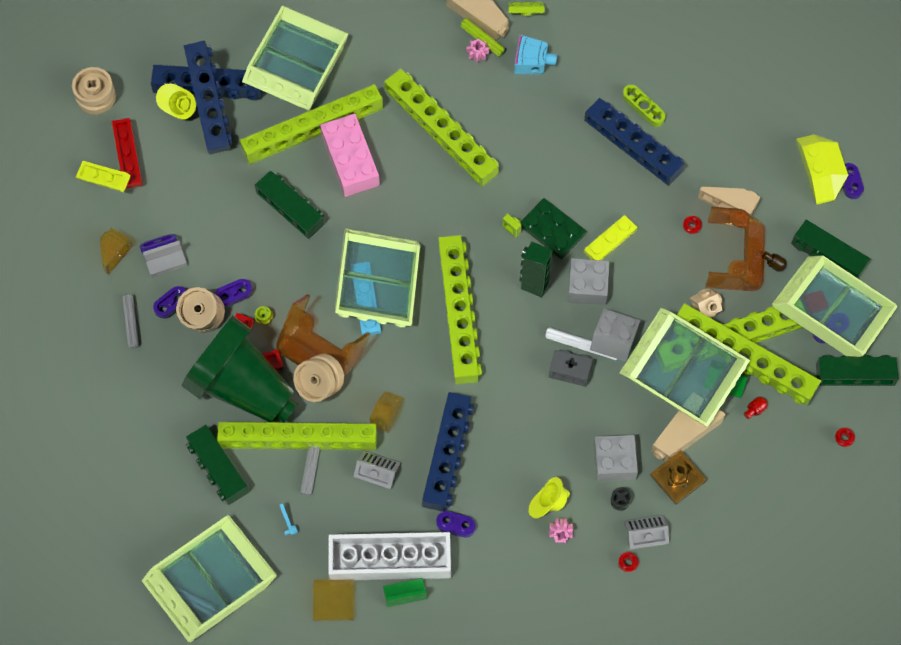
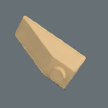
(730, 198)

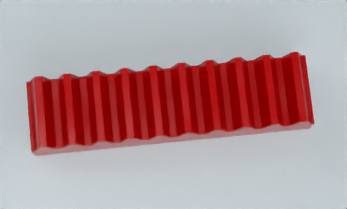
(127, 151)

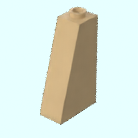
(483, 14)
(681, 434)

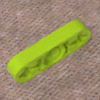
(645, 113)

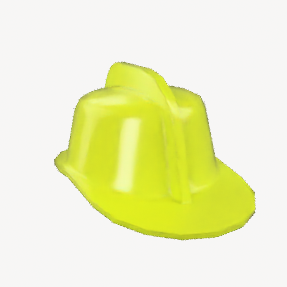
(176, 101)
(549, 498)

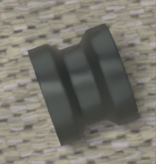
(620, 494)

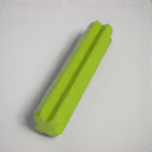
(477, 33)

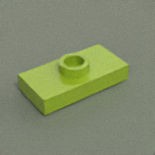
(526, 8)

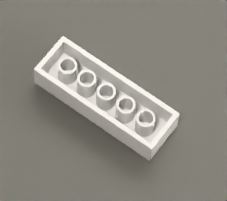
(389, 556)

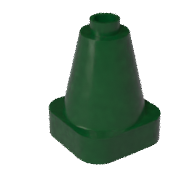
(240, 375)

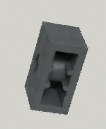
(577, 374)

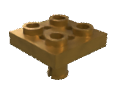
(679, 465)

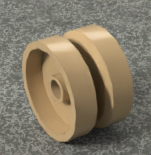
(94, 90)
(200, 309)
(318, 377)

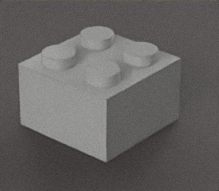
(588, 281)
(614, 335)
(615, 458)

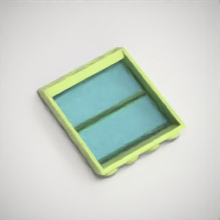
(295, 57)
(377, 278)
(835, 306)
(684, 367)
(208, 578)

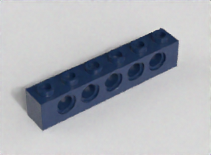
(193, 53)
(180, 74)
(637, 150)
(454, 404)

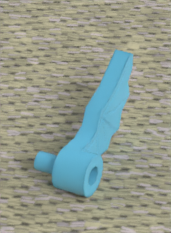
(292, 529)

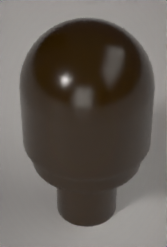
(775, 261)

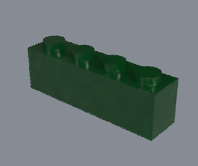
(289, 204)
(821, 243)
(535, 268)
(857, 370)
(217, 464)

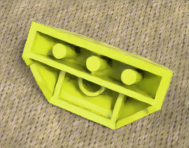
(823, 166)

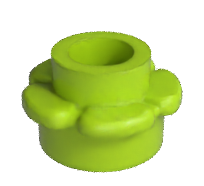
(263, 310)

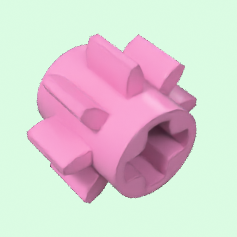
(477, 50)
(561, 530)

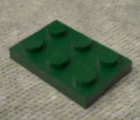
(552, 228)

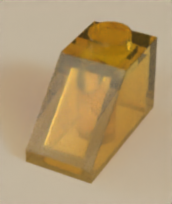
(113, 249)
(385, 411)

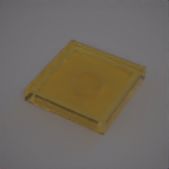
(333, 600)

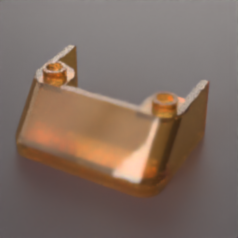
(741, 274)
(300, 343)

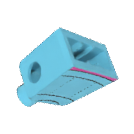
(532, 56)

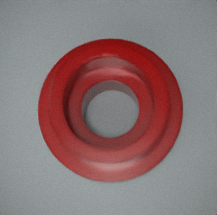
(692, 220)
(844, 432)
(628, 556)

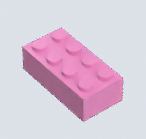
(349, 155)

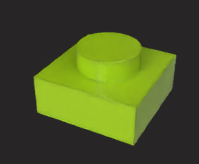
(512, 225)

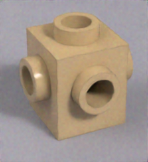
(707, 302)

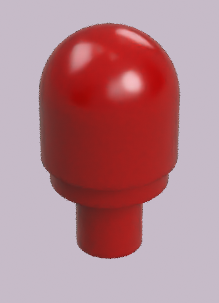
(756, 407)

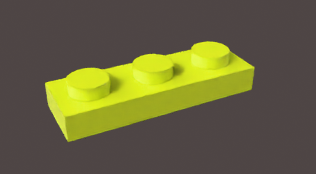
(103, 176)
(610, 239)

